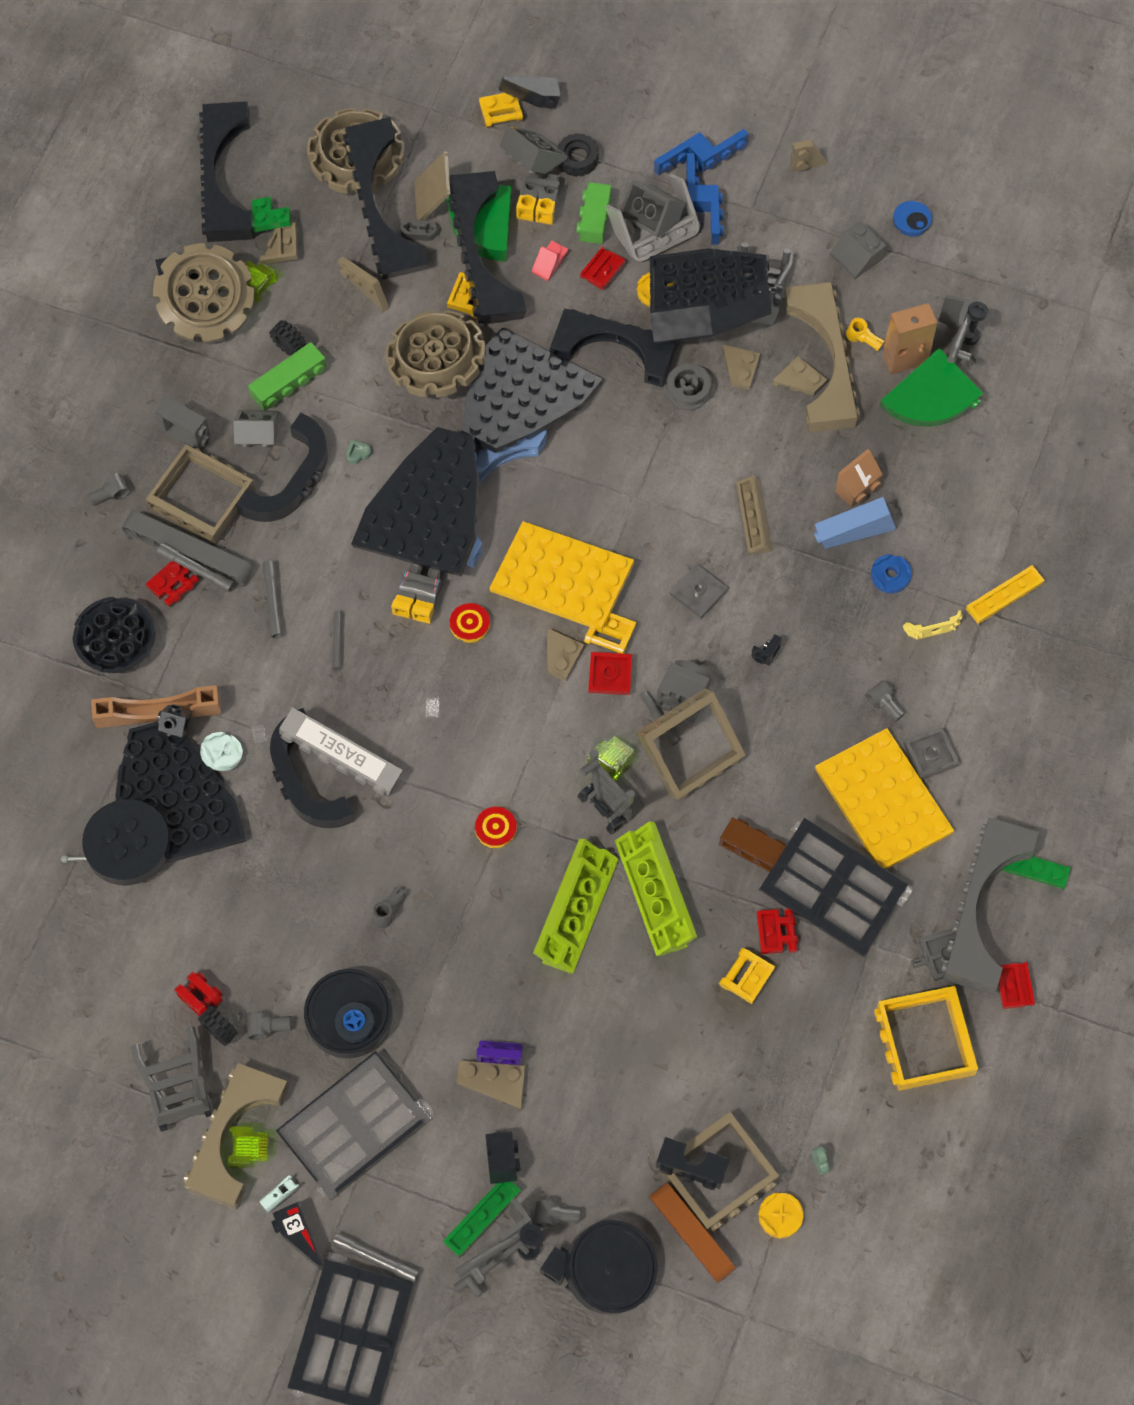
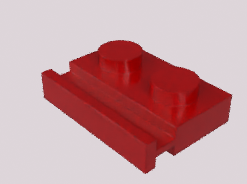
(602, 268)
(1015, 986)

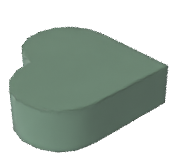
(357, 451)
(820, 1159)

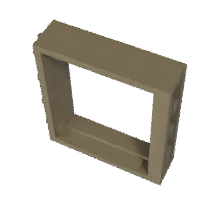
(185, 520)
(674, 717)
(748, 1197)

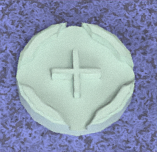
(221, 751)

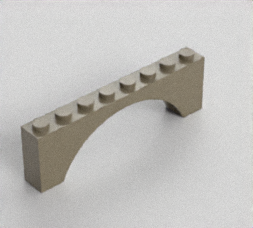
(817, 308)

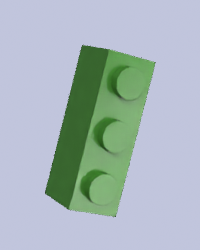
(594, 213)

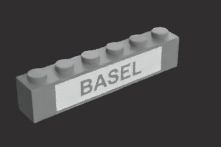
(340, 752)

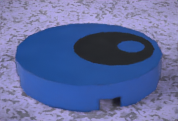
(912, 218)

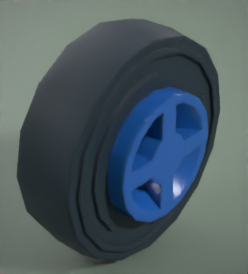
(352, 1014)

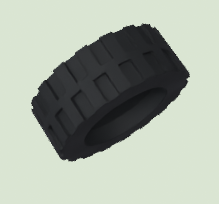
(582, 142)

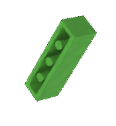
(287, 376)

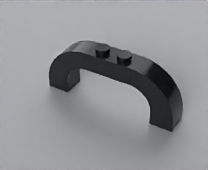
(300, 486)
(322, 815)

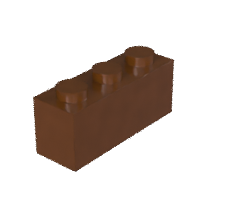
(751, 844)

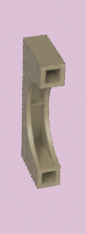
(245, 1091)

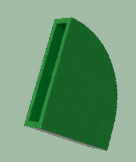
(491, 226)
(932, 394)

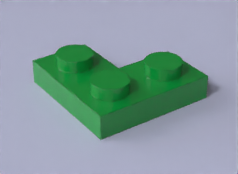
(266, 217)

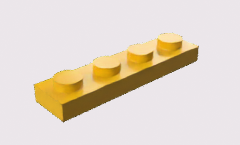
(1005, 594)

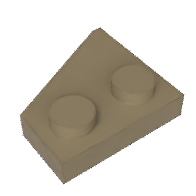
(805, 156)
(282, 245)
(741, 366)
(801, 377)
(561, 654)

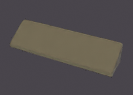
(754, 515)

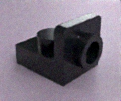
(769, 651)

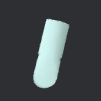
(275, 1196)

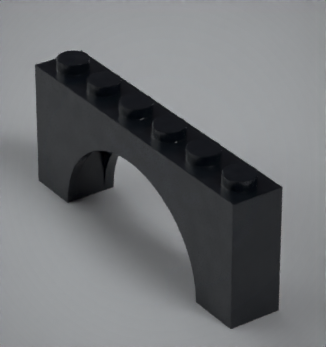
(580, 329)

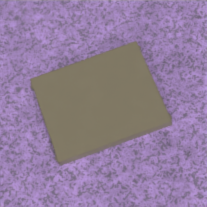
(432, 187)

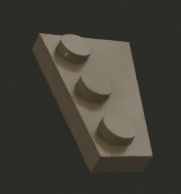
(364, 282)
(494, 1080)

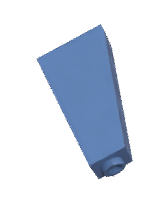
(855, 524)

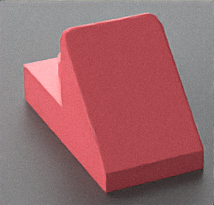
(549, 260)

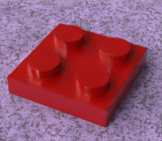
(610, 673)

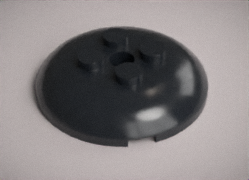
(110, 618)

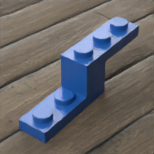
(704, 152)
(704, 198)

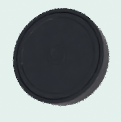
(126, 842)
(331, 995)
(611, 1267)

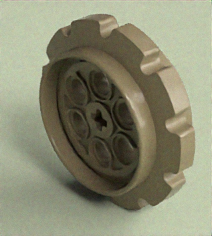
(329, 154)
(203, 261)
(435, 353)

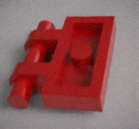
(169, 578)
(770, 932)

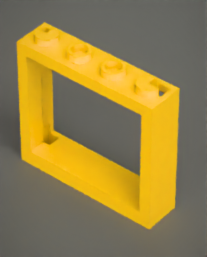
(960, 1030)

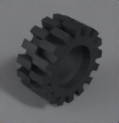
(287, 337)
(217, 1025)

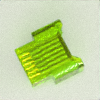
(261, 277)
(614, 757)
(248, 1147)

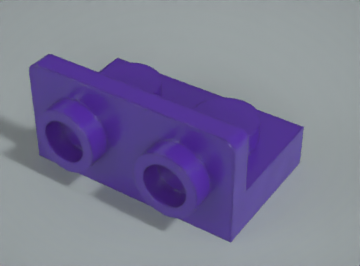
(499, 1053)

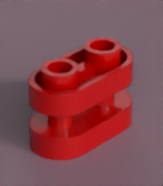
(198, 982)

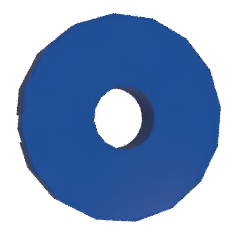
(891, 584)

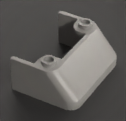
(643, 244)

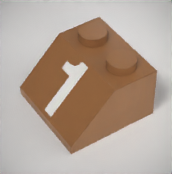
(859, 479)

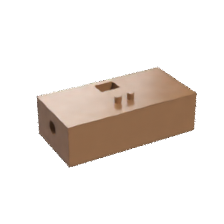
(909, 342)

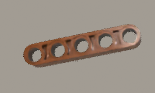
(692, 1232)

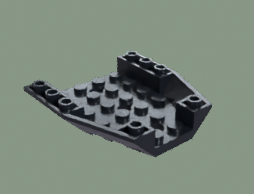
(702, 307)

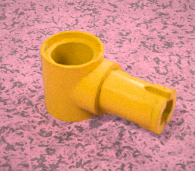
(864, 334)

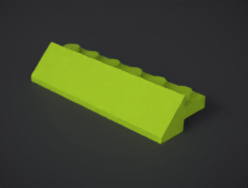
(656, 889)
(575, 906)

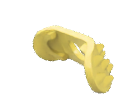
(920, 632)

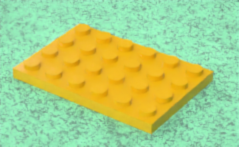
(562, 576)
(884, 799)

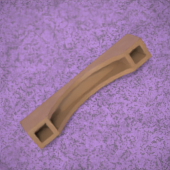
(119, 712)

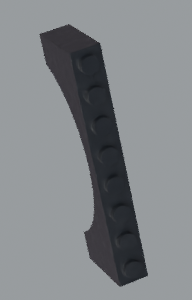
(220, 126)
(366, 145)
(490, 297)

